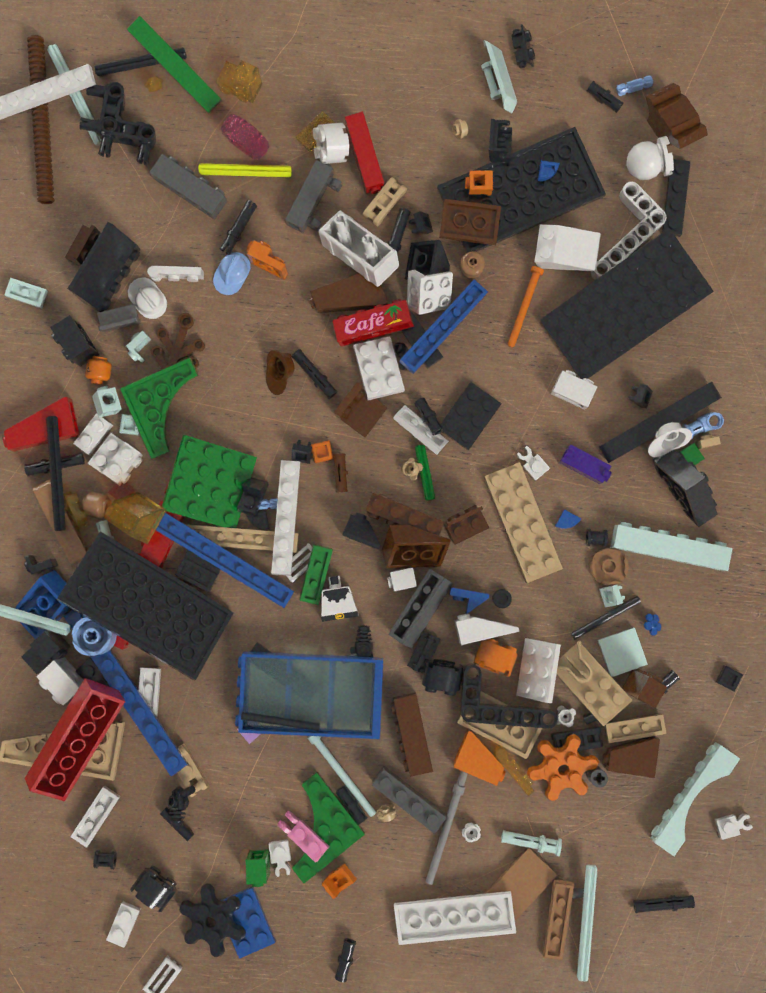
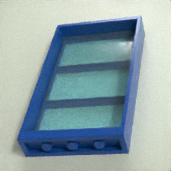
(321, 689)

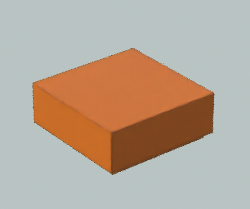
(322, 451)

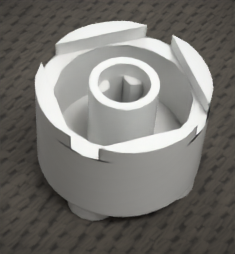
(331, 143)

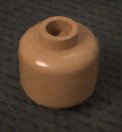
(472, 264)
(95, 504)

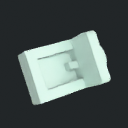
(137, 342)

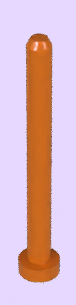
(536, 272)

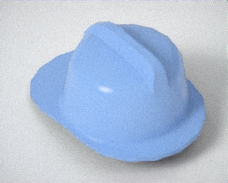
(231, 273)

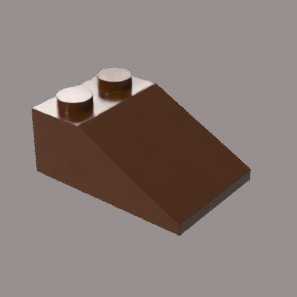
(413, 547)

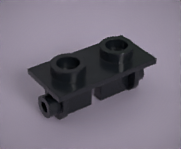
(522, 39)
(424, 650)

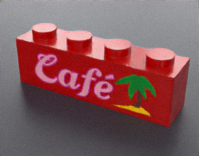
(373, 322)

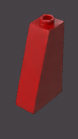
(364, 152)
(33, 430)

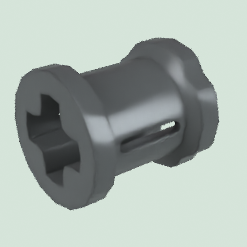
(602, 781)

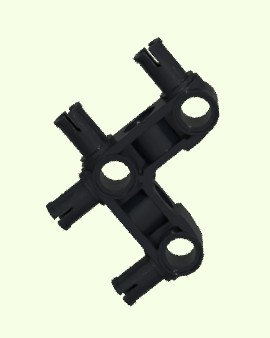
(123, 131)

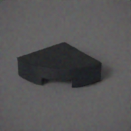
(260, 520)

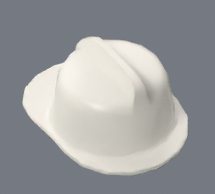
(147, 298)
(668, 438)

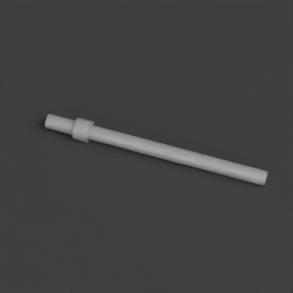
(458, 790)

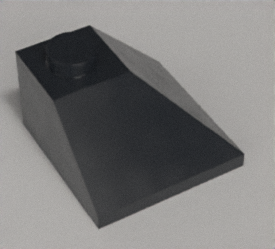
(427, 258)
(361, 531)

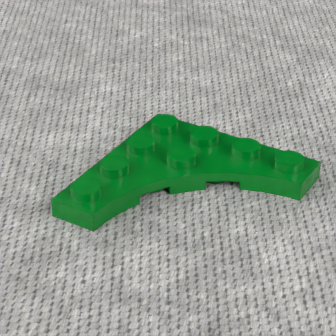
(150, 400)
(330, 823)

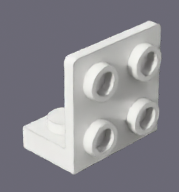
(429, 292)

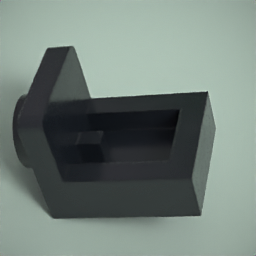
(42, 567)

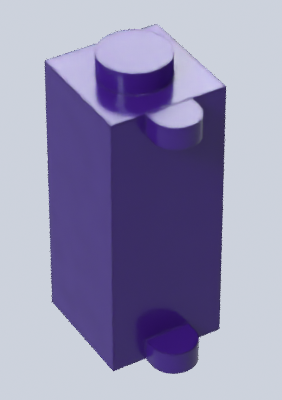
(586, 464)

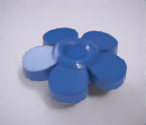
(652, 624)

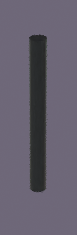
(606, 617)
(280, 721)

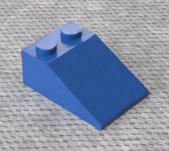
(42, 601)

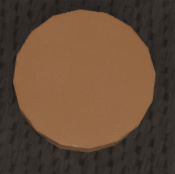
(609, 566)

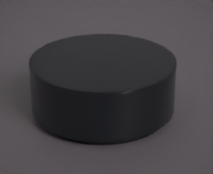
(501, 598)

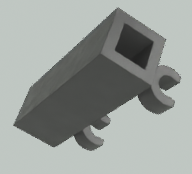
(309, 197)

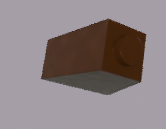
(633, 757)

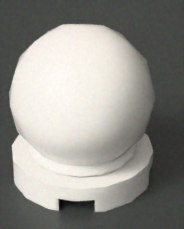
(650, 159)

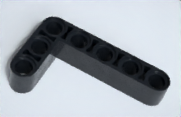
(499, 710)

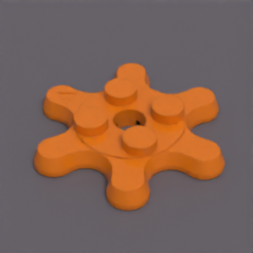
(554, 758)

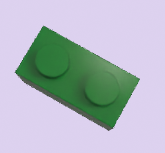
(257, 867)

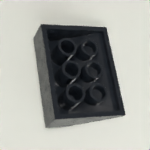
(104, 268)

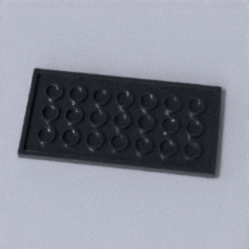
(525, 199)
(626, 305)
(145, 606)

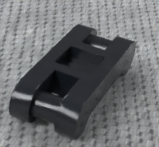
(582, 733)

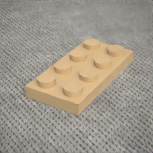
(514, 738)

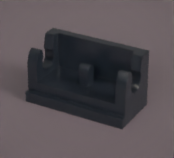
(500, 141)

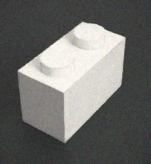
(574, 389)

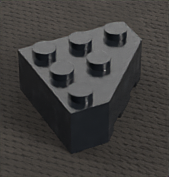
(687, 486)

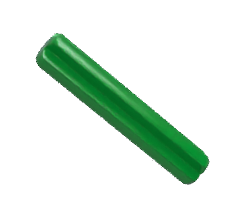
(425, 473)

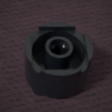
(442, 676)
(154, 889)

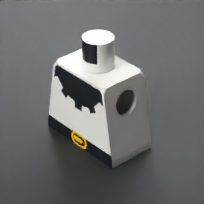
(337, 601)

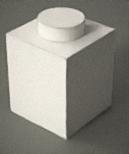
(402, 579)

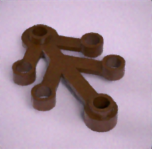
(176, 351)

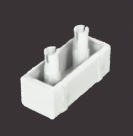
(359, 248)

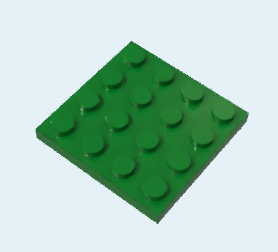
(208, 482)

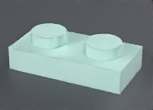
(26, 293)

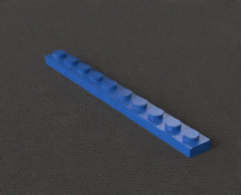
(136, 706)

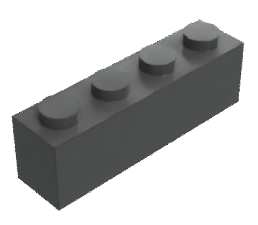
(188, 186)
(420, 609)
(409, 799)

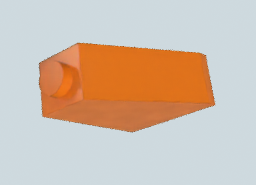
(478, 760)

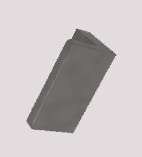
(118, 318)

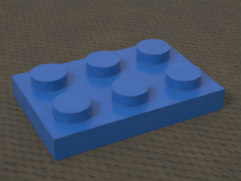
(255, 923)

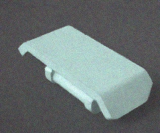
(498, 64)

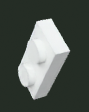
(93, 434)
(123, 924)

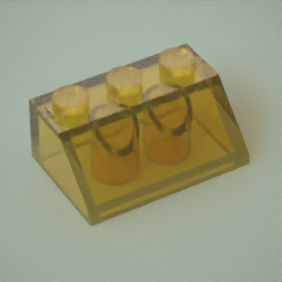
(135, 516)

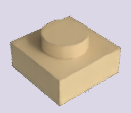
(707, 441)

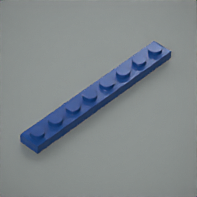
(224, 560)

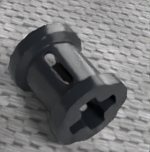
(596, 537)
(105, 859)

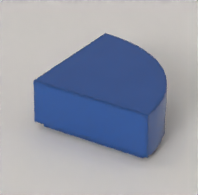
(547, 170)
(567, 520)

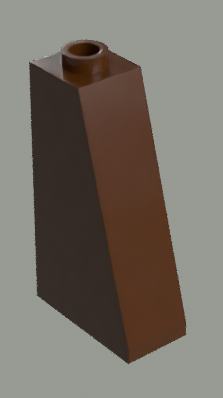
(347, 295)

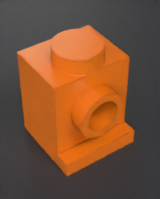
(485, 178)

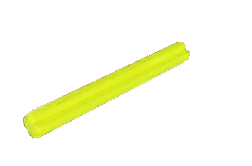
(245, 170)

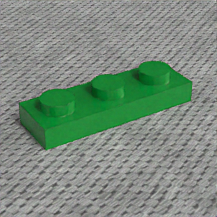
(315, 574)

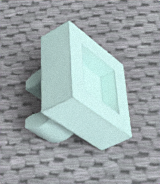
(611, 595)

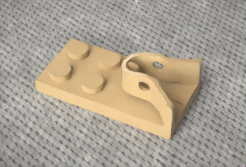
(591, 684)

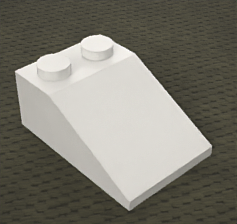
(566, 248)
(475, 629)

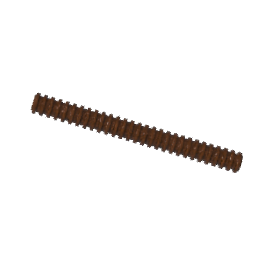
(40, 125)

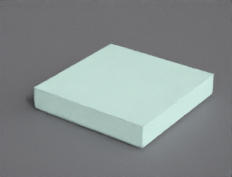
(622, 652)

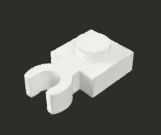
(534, 465)
(729, 826)
(280, 854)

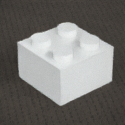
(60, 680)

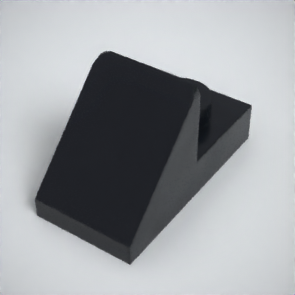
(252, 496)

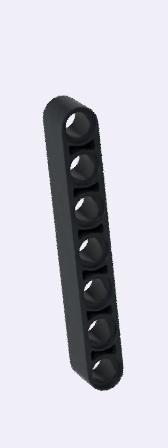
(648, 428)

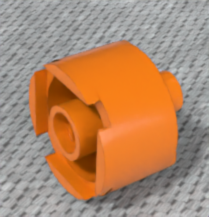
(496, 657)

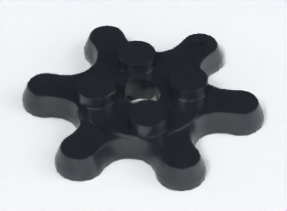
(221, 912)

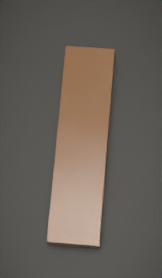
(558, 919)

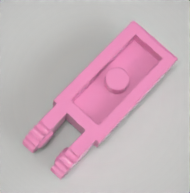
(304, 837)

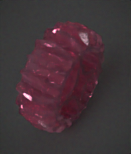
(245, 137)

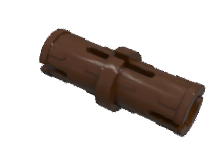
(340, 472)

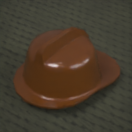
(279, 369)

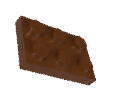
(470, 222)

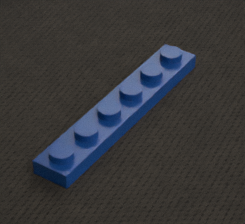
(443, 326)

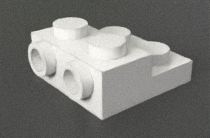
(116, 459)

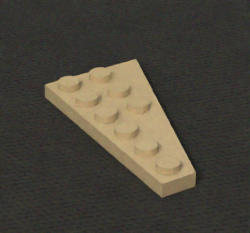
(101, 765)

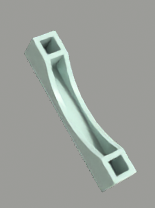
(671, 831)

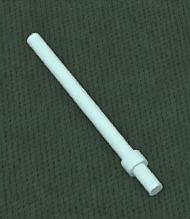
(342, 774)

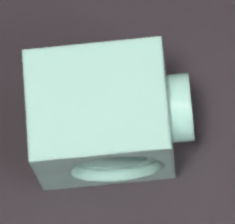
(106, 409)

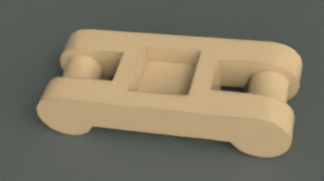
(384, 201)
(191, 771)

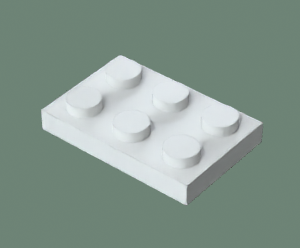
(378, 368)
(538, 670)

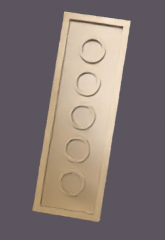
(523, 522)

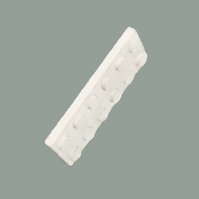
(455, 918)

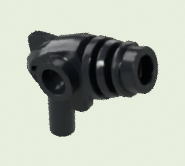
(363, 646)
(179, 802)

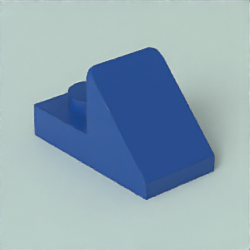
(474, 598)

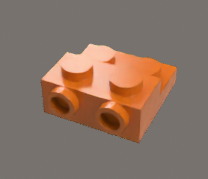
(262, 257)

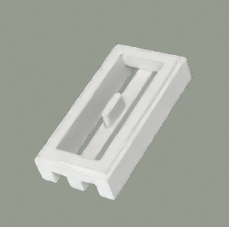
(308, 546)
(172, 964)

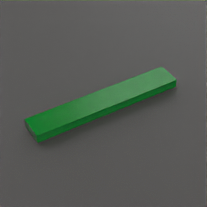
(174, 64)

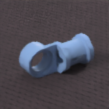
(702, 424)

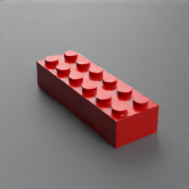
(74, 740)

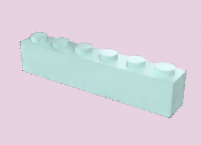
(670, 547)

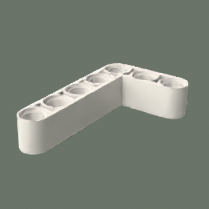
(633, 236)

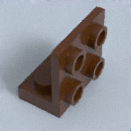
(82, 244)
(359, 412)
(467, 525)

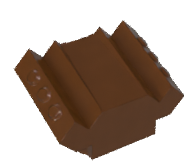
(674, 117)

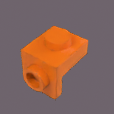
(338, 880)

